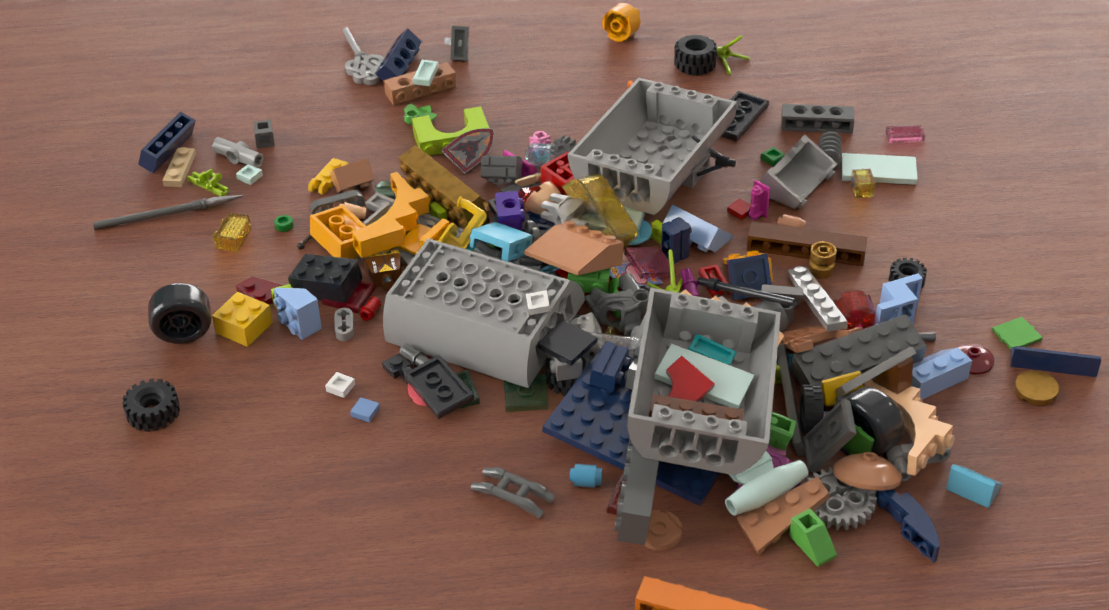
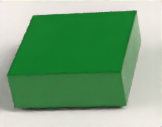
(772, 156)

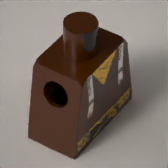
(384, 268)

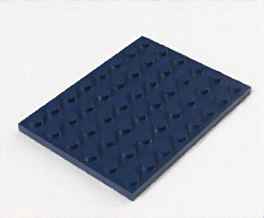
(597, 424)

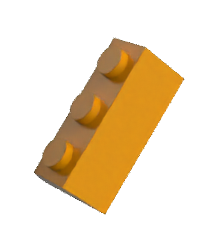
(334, 231)

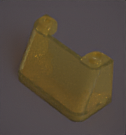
(607, 204)

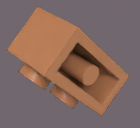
(352, 176)

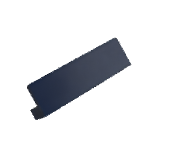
(1055, 361)

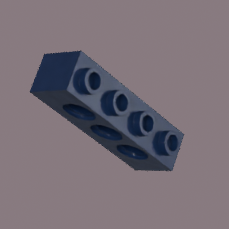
(399, 56)

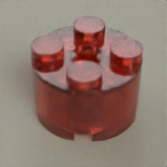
(856, 309)

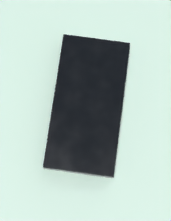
(747, 112)

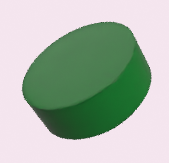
(283, 223)

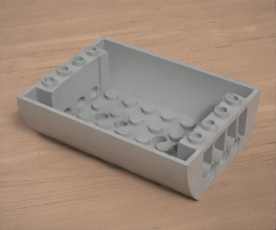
(647, 141)
(466, 321)
(698, 438)

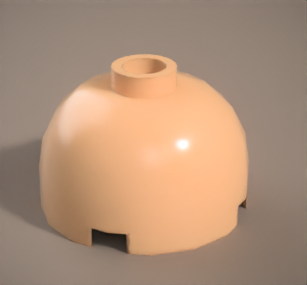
(535, 200)

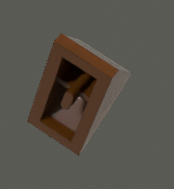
(897, 377)

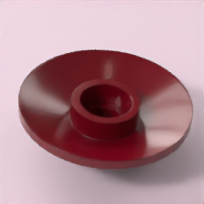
(981, 358)

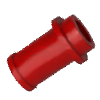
(368, 311)

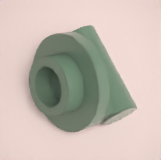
(384, 188)

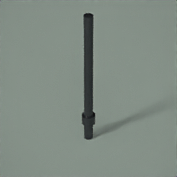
(716, 285)

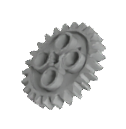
(846, 503)

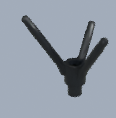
(721, 161)

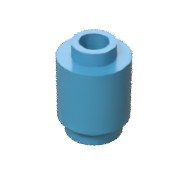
(586, 475)

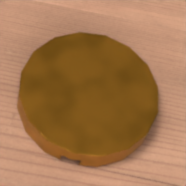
(1036, 387)

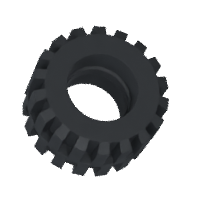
(695, 54)

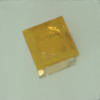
(862, 183)

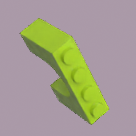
(433, 141)

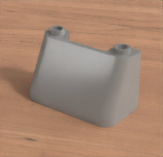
(798, 173)

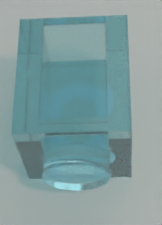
(538, 153)

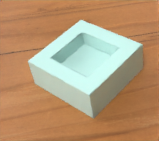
(249, 174)

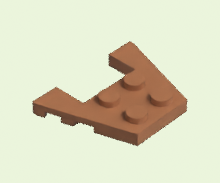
(804, 338)

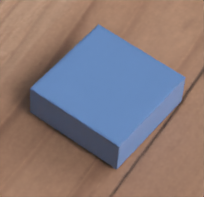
(365, 409)

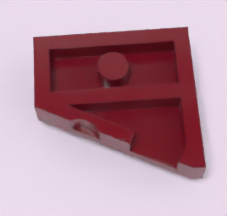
(257, 289)

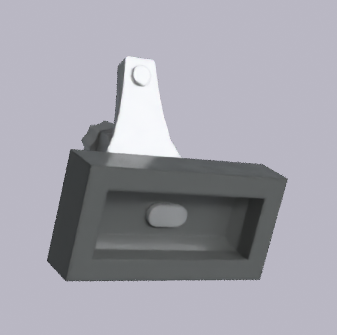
(459, 42)

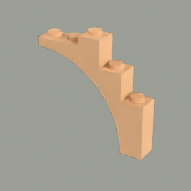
(922, 425)

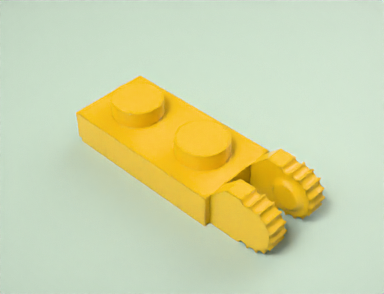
(323, 180)

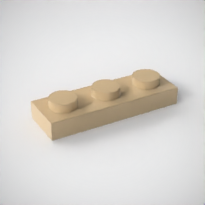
(179, 167)

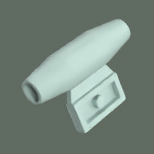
(764, 484)

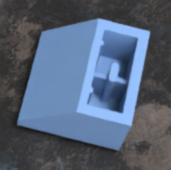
(298, 311)

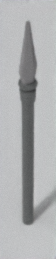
(194, 205)

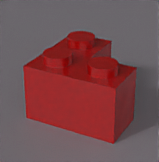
(558, 172)

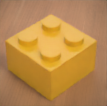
(242, 319)

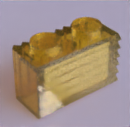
(232, 232)

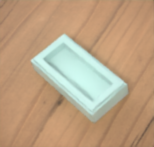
(425, 72)

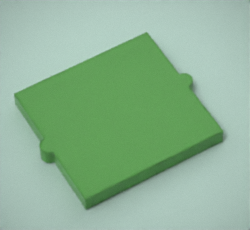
(1017, 333)
(860, 442)

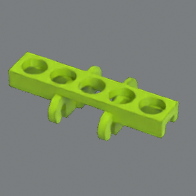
(204, 176)

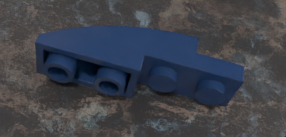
(915, 522)

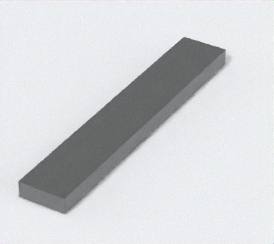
(790, 398)

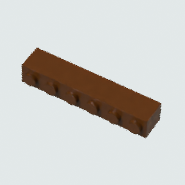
(798, 242)

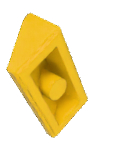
(829, 386)

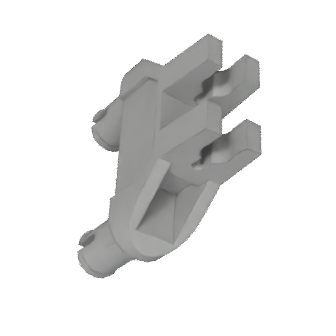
(567, 210)

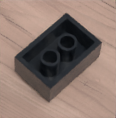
(327, 277)

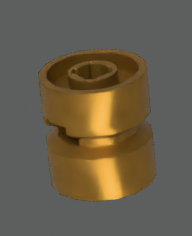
(822, 259)

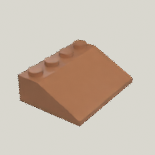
(577, 249)

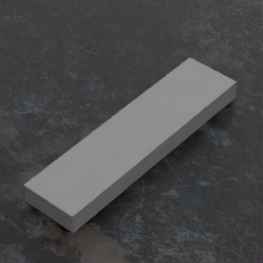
(875, 371)

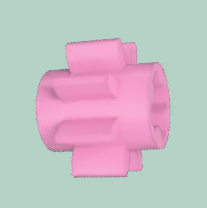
(540, 137)

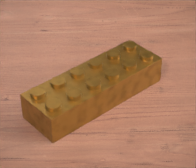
(439, 184)

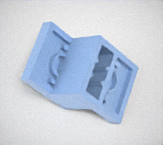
(899, 298)

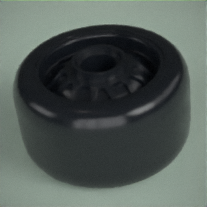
(179, 313)
(877, 417)

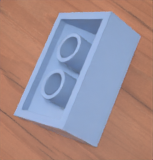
(703, 233)
(940, 371)

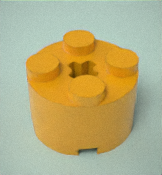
(621, 22)

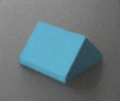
(972, 485)

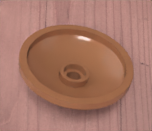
(867, 472)

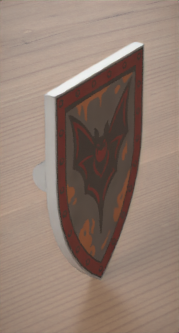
(469, 148)

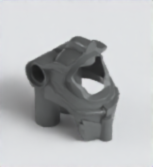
(631, 302)

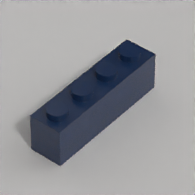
(166, 142)

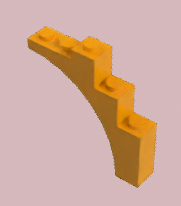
(392, 227)

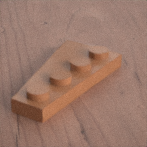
(774, 518)

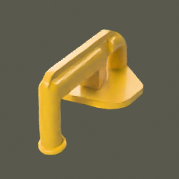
(463, 241)

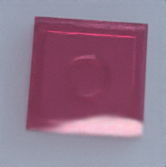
(648, 262)

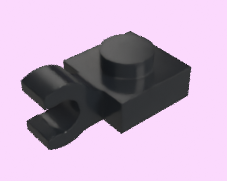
(397, 366)

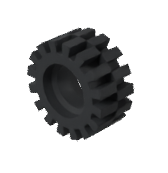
(907, 267)

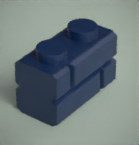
(676, 237)
(609, 366)

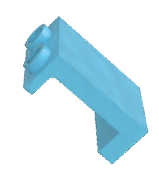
(500, 235)

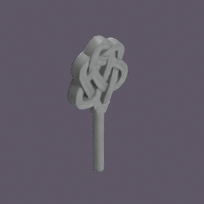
(363, 66)

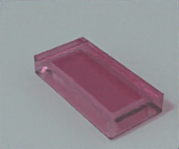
(905, 133)

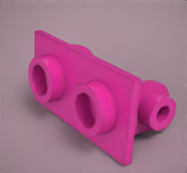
(759, 200)

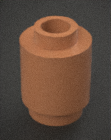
(792, 221)

